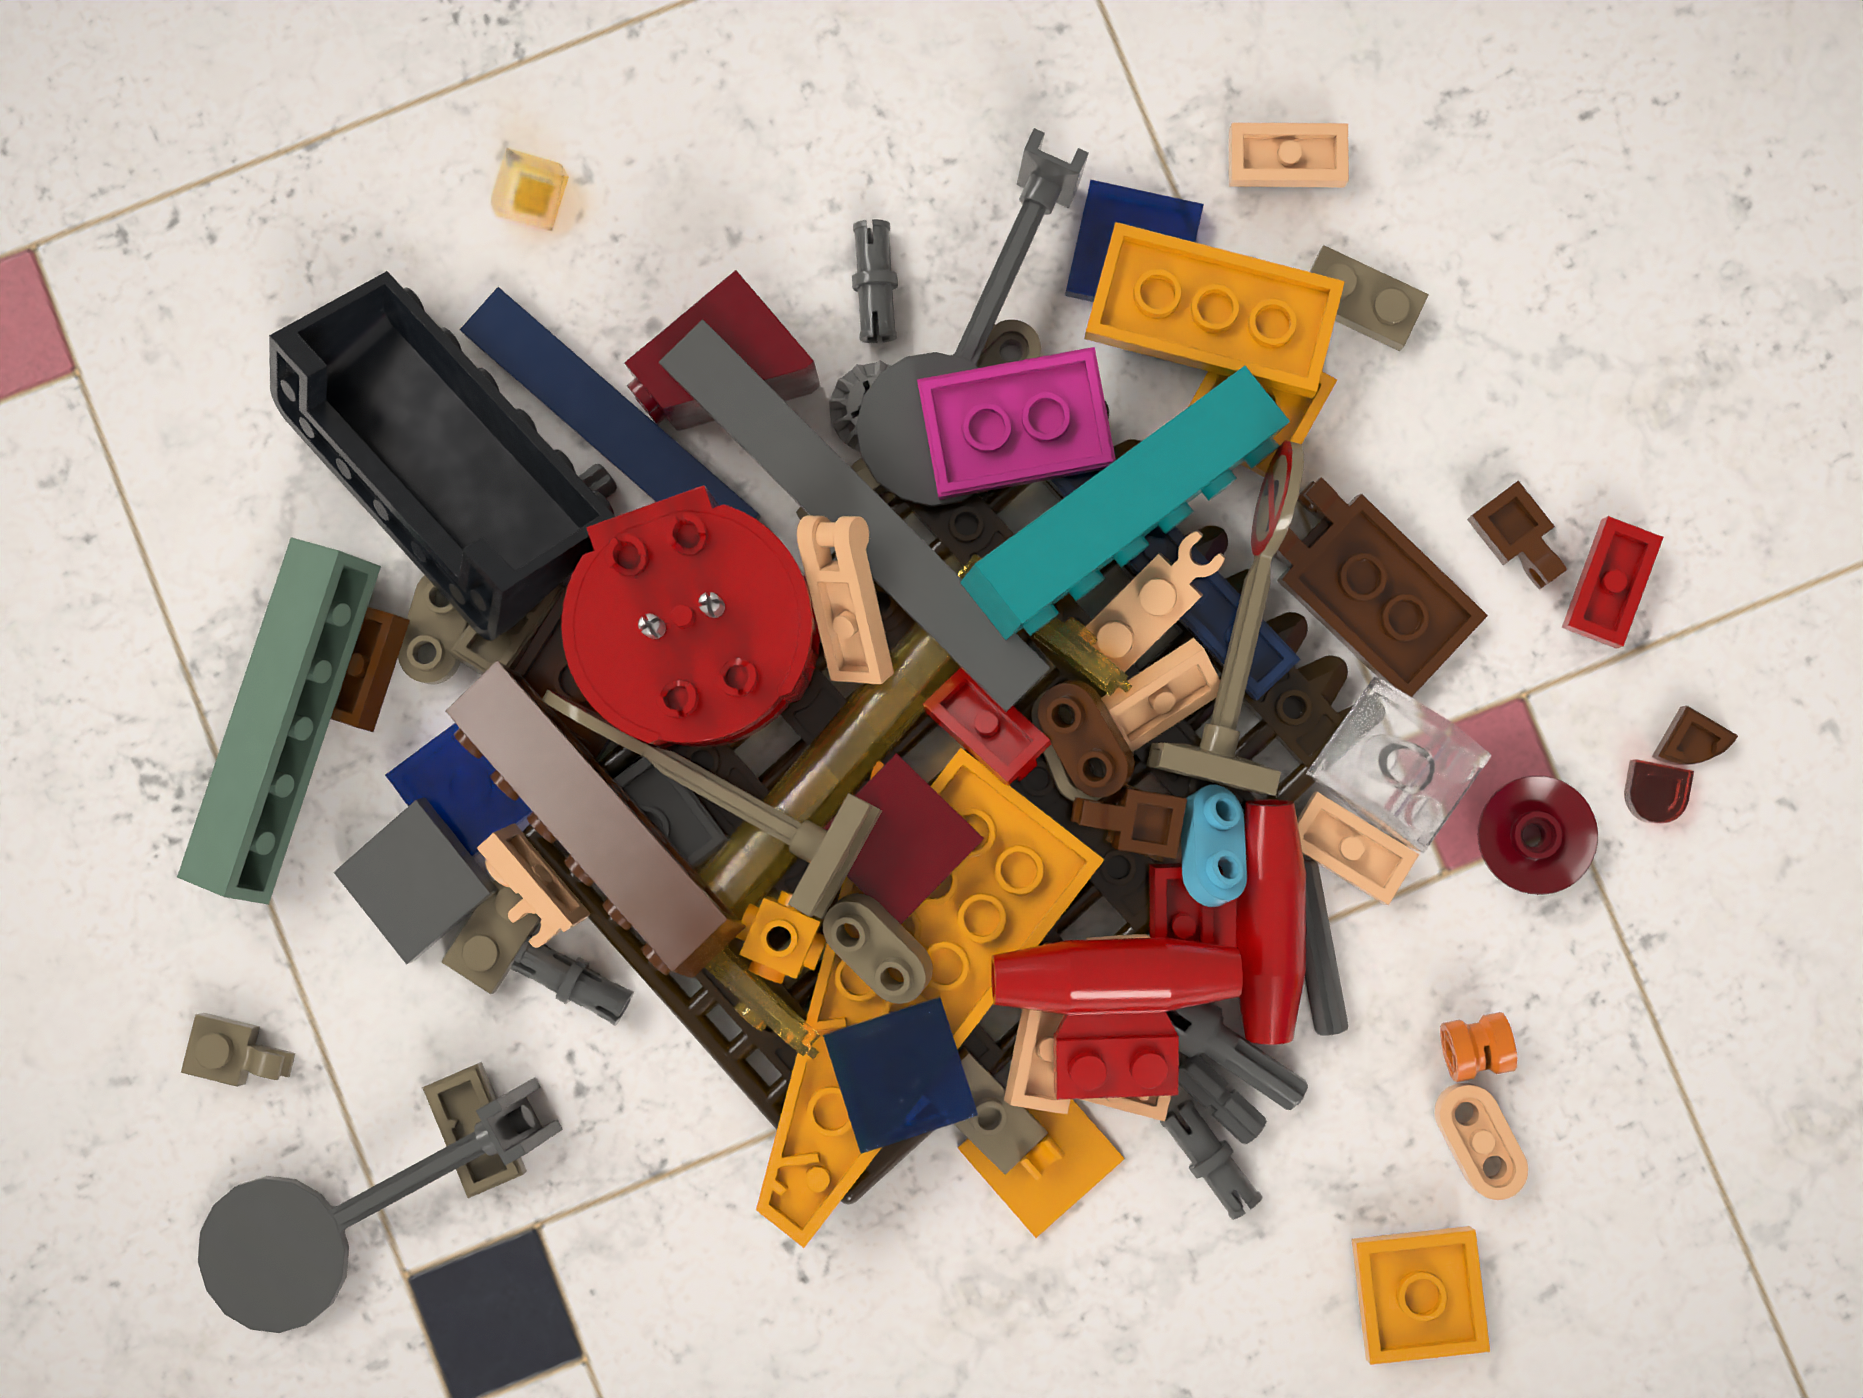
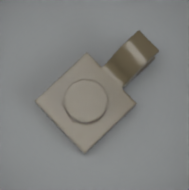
(228, 1051)

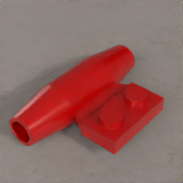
(1262, 922)
(1115, 1006)

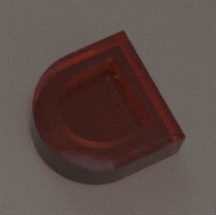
(1657, 791)

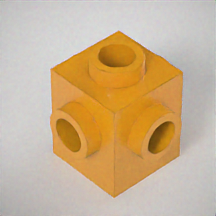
(805, 943)

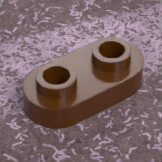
(1089, 736)

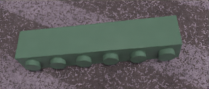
(278, 722)

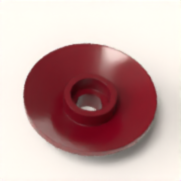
(1566, 831)

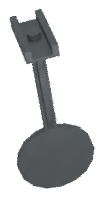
(891, 412)
(280, 1250)

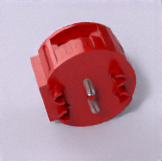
(689, 623)

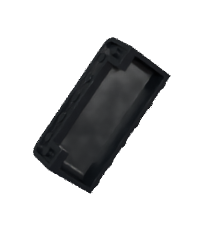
(434, 452)

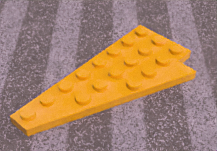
(989, 905)

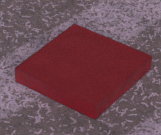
(912, 843)

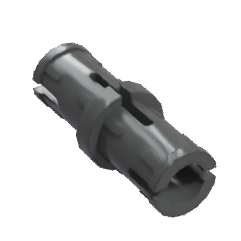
(874, 281)
(573, 981)
(1211, 1159)

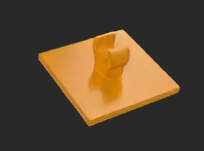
(1054, 1171)

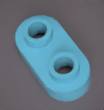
(1213, 837)

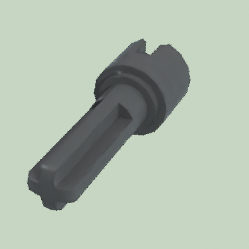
(1203, 1031)

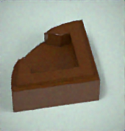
(1693, 739)

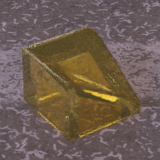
(529, 189)

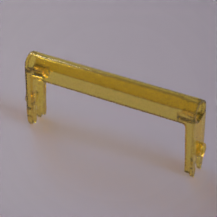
(838, 765)

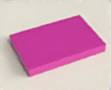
(1016, 423)

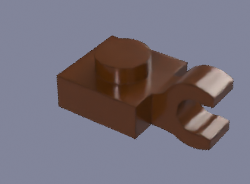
(1514, 527)
(1141, 822)

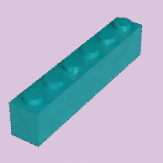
(1123, 504)

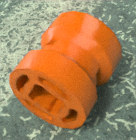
(1478, 1046)

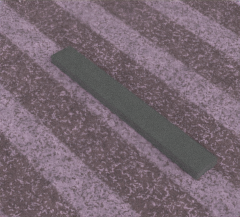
(832, 489)

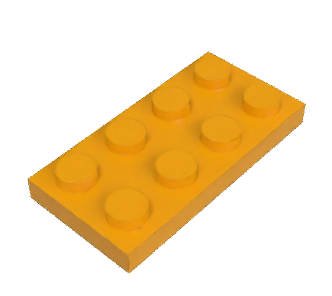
(1214, 309)

